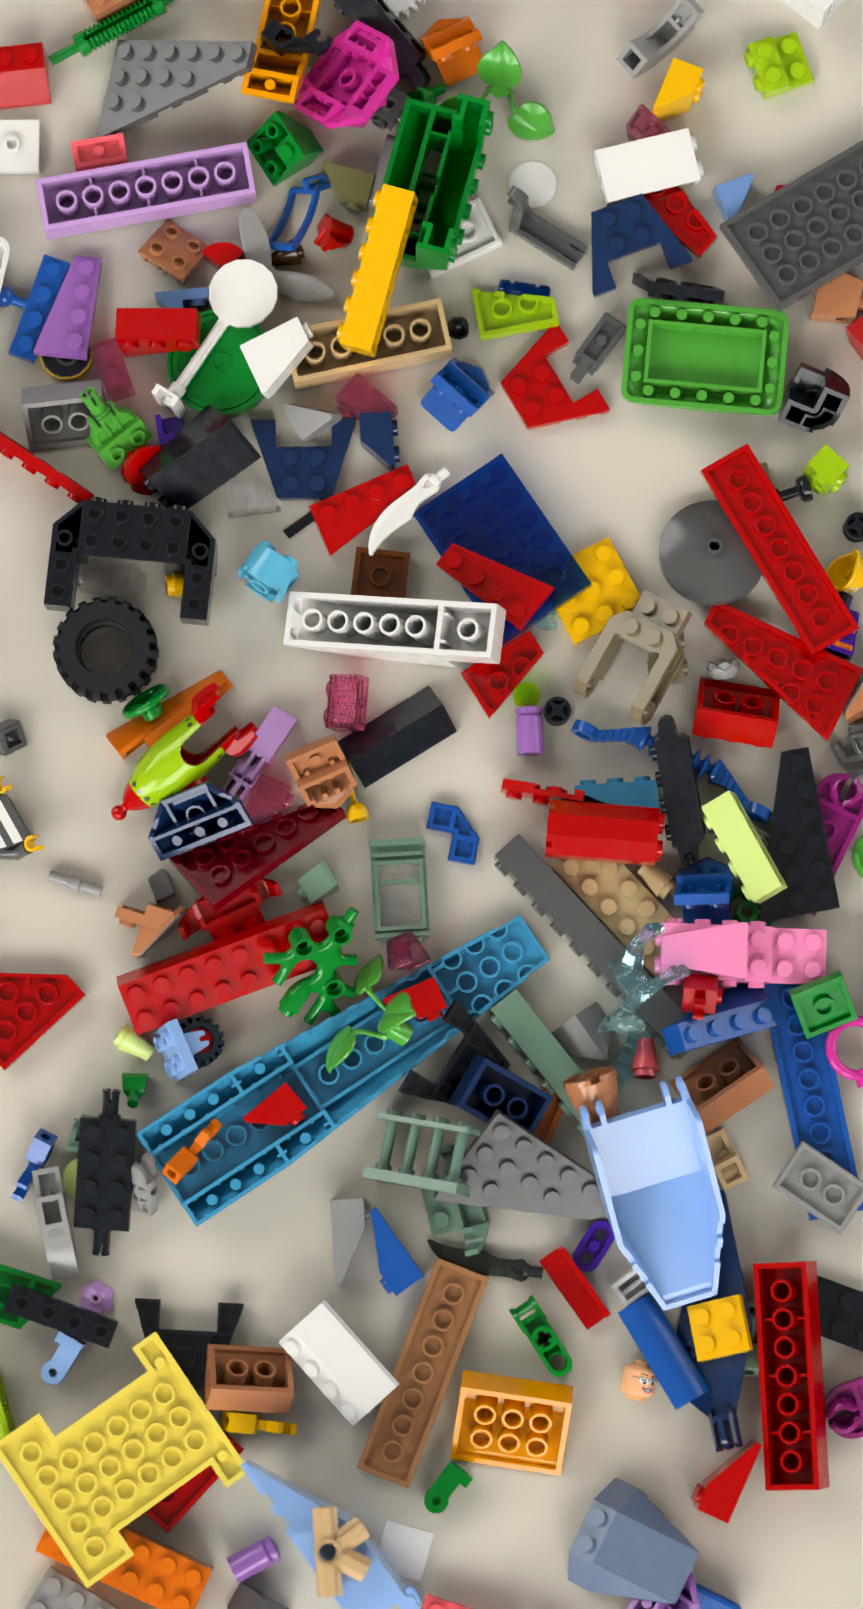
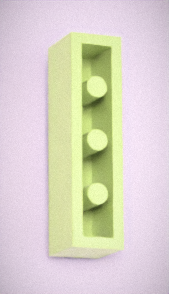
(744, 847)

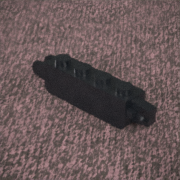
(381, 18)
(679, 789)

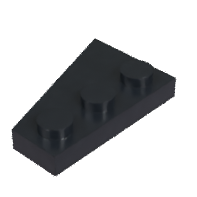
(681, 292)

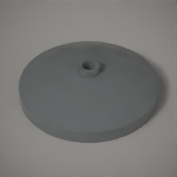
(695, 568)

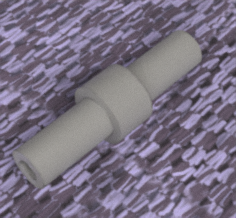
(75, 883)

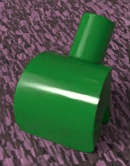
(427, 94)
(134, 1087)

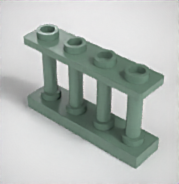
(429, 1178)

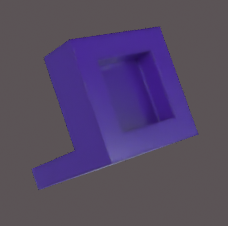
(168, 428)

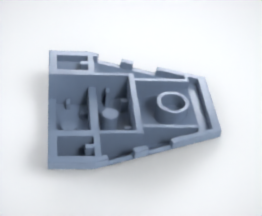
(630, 1548)

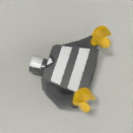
(14, 836)

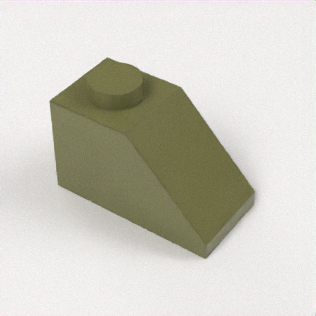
(350, 185)

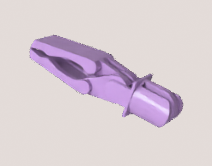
(270, 739)

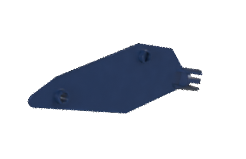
(726, 1373)

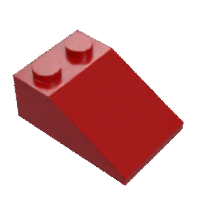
(724, 1486)

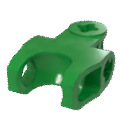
(533, 1327)

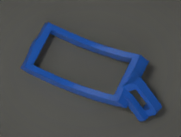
(307, 188)

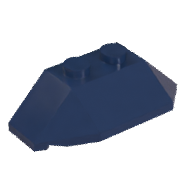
(195, 819)

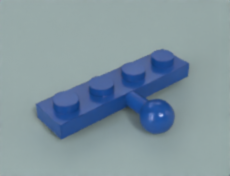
(36, 307)

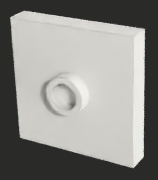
(19, 146)

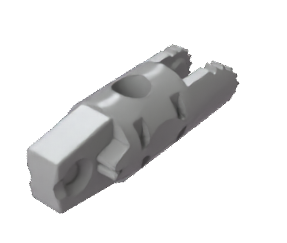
(145, 1184)

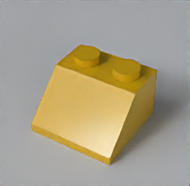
(679, 90)

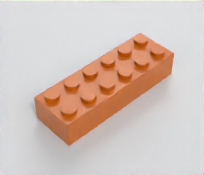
(153, 1574)

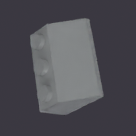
(57, 415)

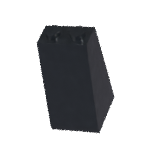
(198, 460)

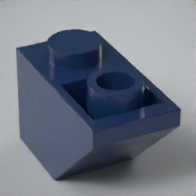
(377, 437)

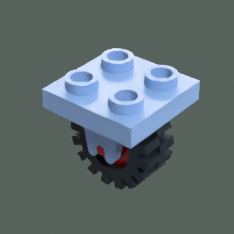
(188, 1045)

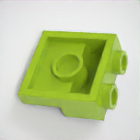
(778, 65)

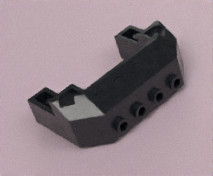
(135, 534)

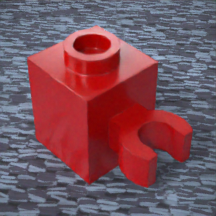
(701, 995)

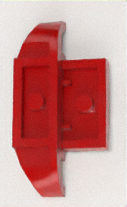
(233, 917)

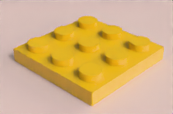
(609, 595)

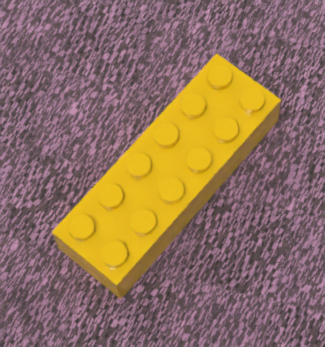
(378, 270)

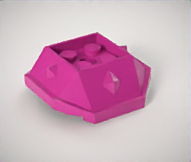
(350, 79)

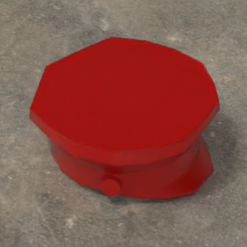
(133, 463)

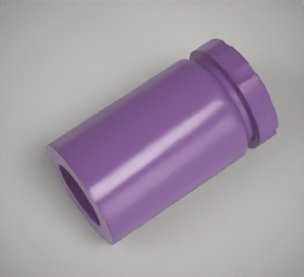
(529, 731)
(254, 1558)

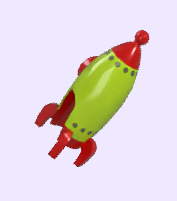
(172, 768)

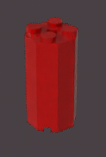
(604, 832)

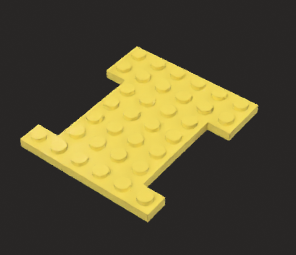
(117, 1461)

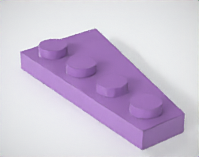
(72, 315)

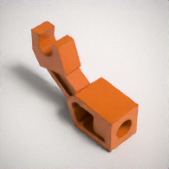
(186, 1157)

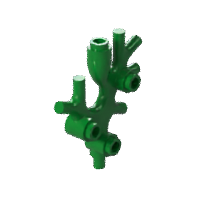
(325, 979)

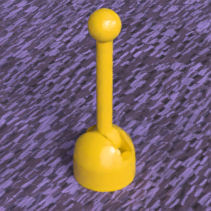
(356, 811)

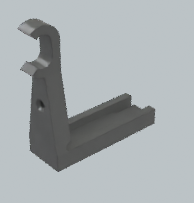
(541, 232)

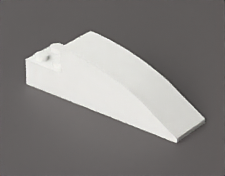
(396, 628)

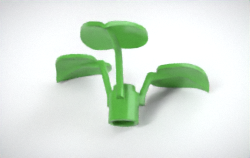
(502, 71)
(390, 1026)

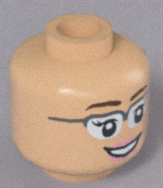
(638, 1381)

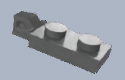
(597, 346)

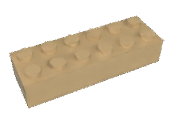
(409, 337)

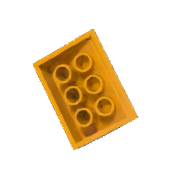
(512, 1422)

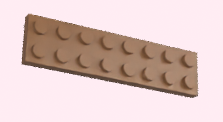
(423, 1373)

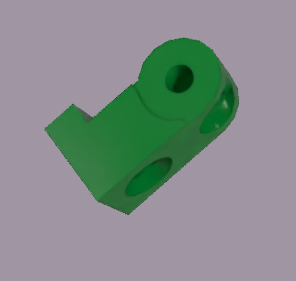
(438, 1494)

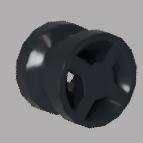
(855, 522)
(560, 708)

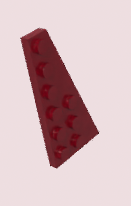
(246, 856)

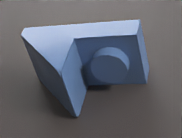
(183, 298)

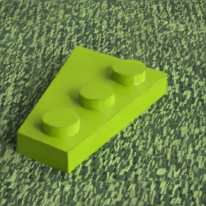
(509, 314)

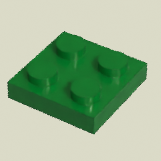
(823, 1004)

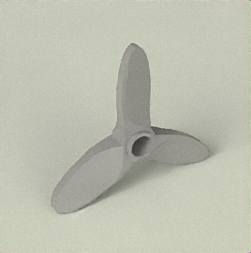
(289, 283)

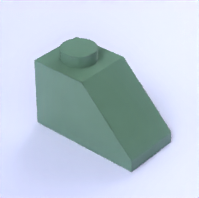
(317, 884)

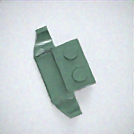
(447, 1217)

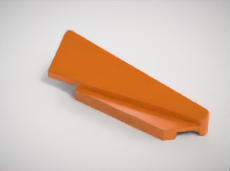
(177, 708)

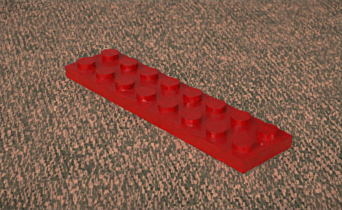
(779, 549)

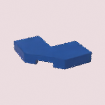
(464, 839)

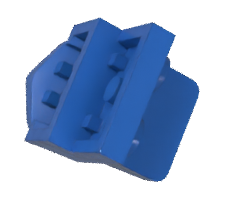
(457, 393)
(705, 891)

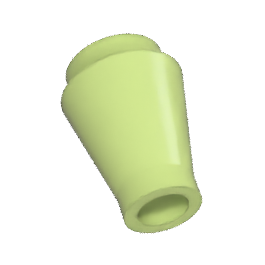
(133, 1044)

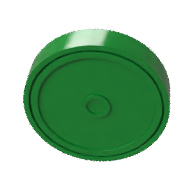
(224, 376)

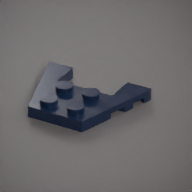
(625, 230)
(304, 470)

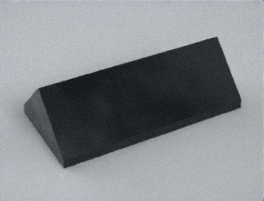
(397, 736)

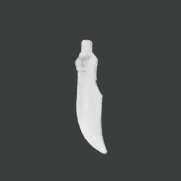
(404, 507)

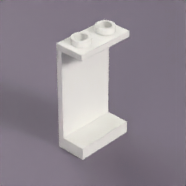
(647, 165)

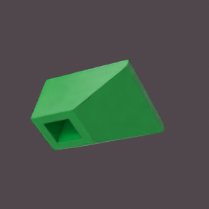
(283, 147)

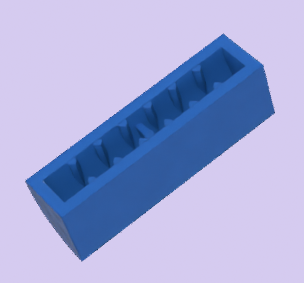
(663, 1351)

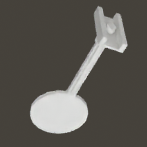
(240, 296)

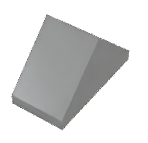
(310, 421)

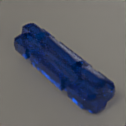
(520, 288)

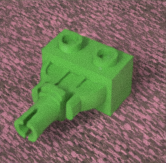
(114, 431)

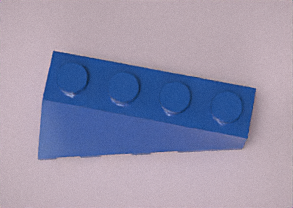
(738, 1015)

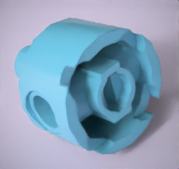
(269, 572)

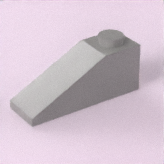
(348, 1225)

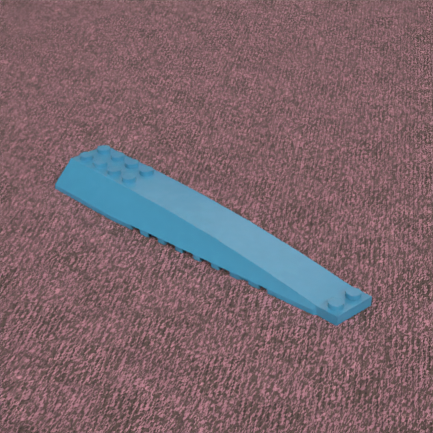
(250, 1153)

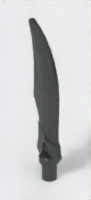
(486, 1264)

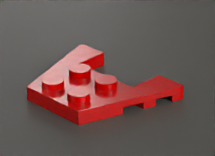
(539, 392)

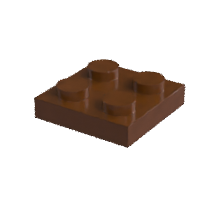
(380, 574)

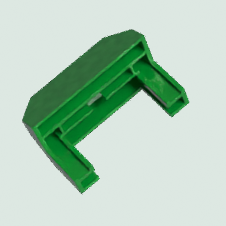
(446, 196)

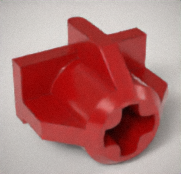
(333, 234)

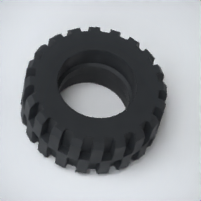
(94, 616)

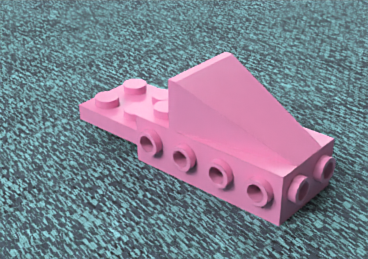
(742, 952)

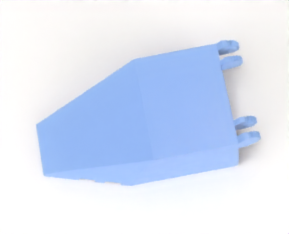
(660, 1195)
(380, 1586)

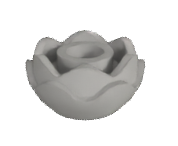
(723, 668)

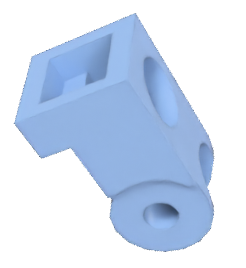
(63, 1359)

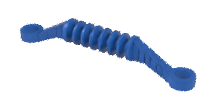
(642, 736)

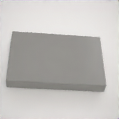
(820, 1187)

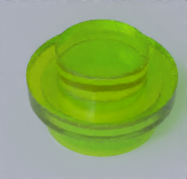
(526, 695)

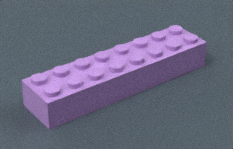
(146, 190)

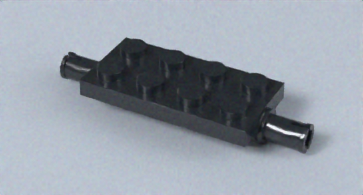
(105, 1172)

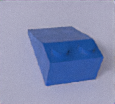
(394, 1261)

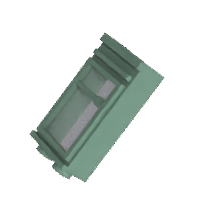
(399, 888)

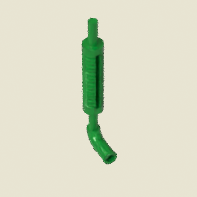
(111, 28)

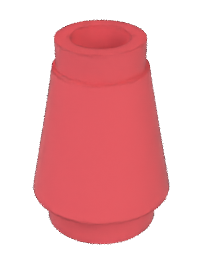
(645, 1059)

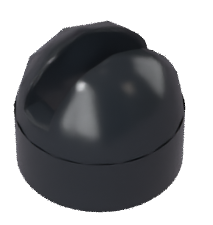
(458, 333)

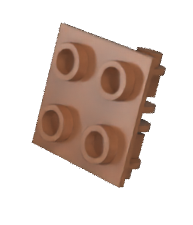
(173, 251)

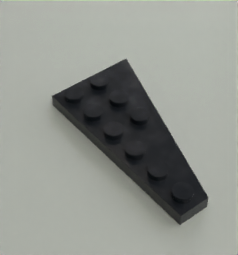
(799, 843)

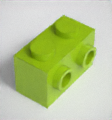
(826, 471)

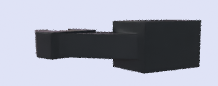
(305, 45)

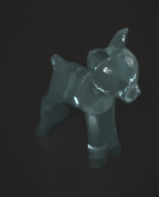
(628, 973)

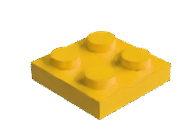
(720, 1328)

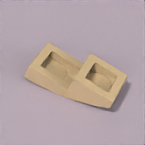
(725, 1160)

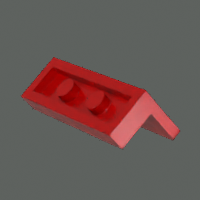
(574, 1287)

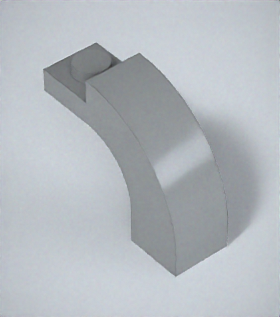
(662, 39)

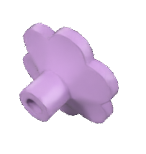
(104, 1295)

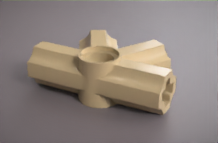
(345, 1558)

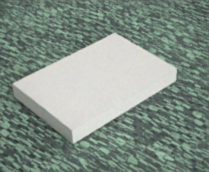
(478, 238)

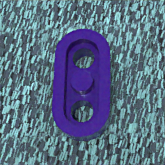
(593, 1246)

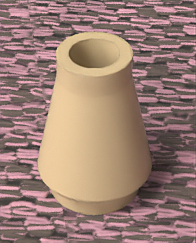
(658, 880)

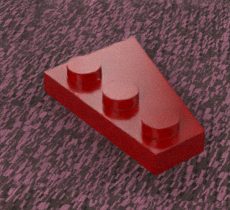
(495, 682)

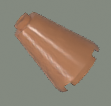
(593, 1086)

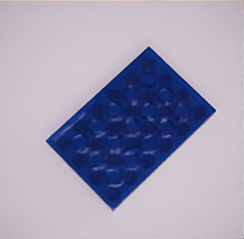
(501, 521)

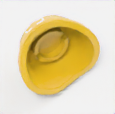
(847, 572)

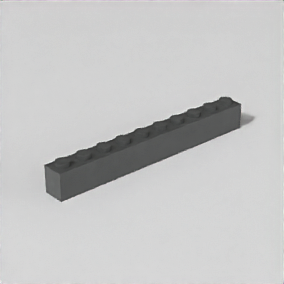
(581, 927)

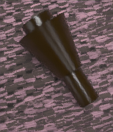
(284, 258)

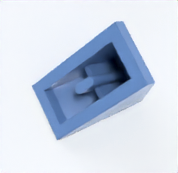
(732, 194)

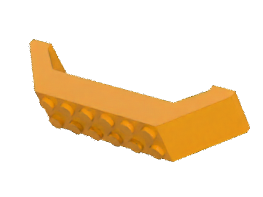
(276, 75)

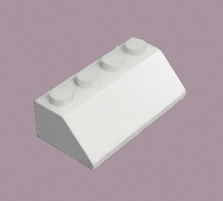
(338, 1363)

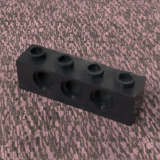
(60, 1315)

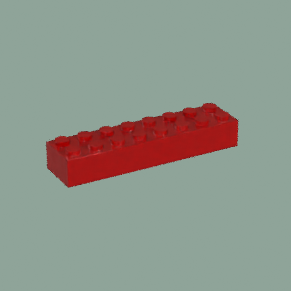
(216, 970)
(791, 1376)

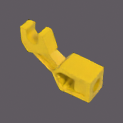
(248, 1424)

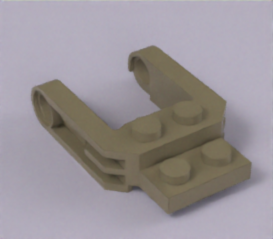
(651, 627)

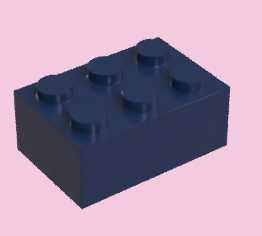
(492, 1087)

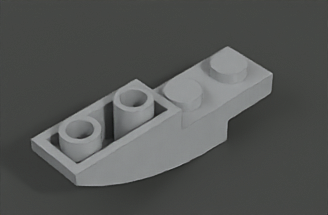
(55, 1223)

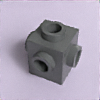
(391, 113)

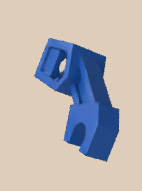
(37, 1157)

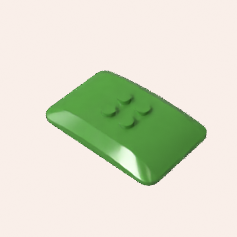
(705, 357)

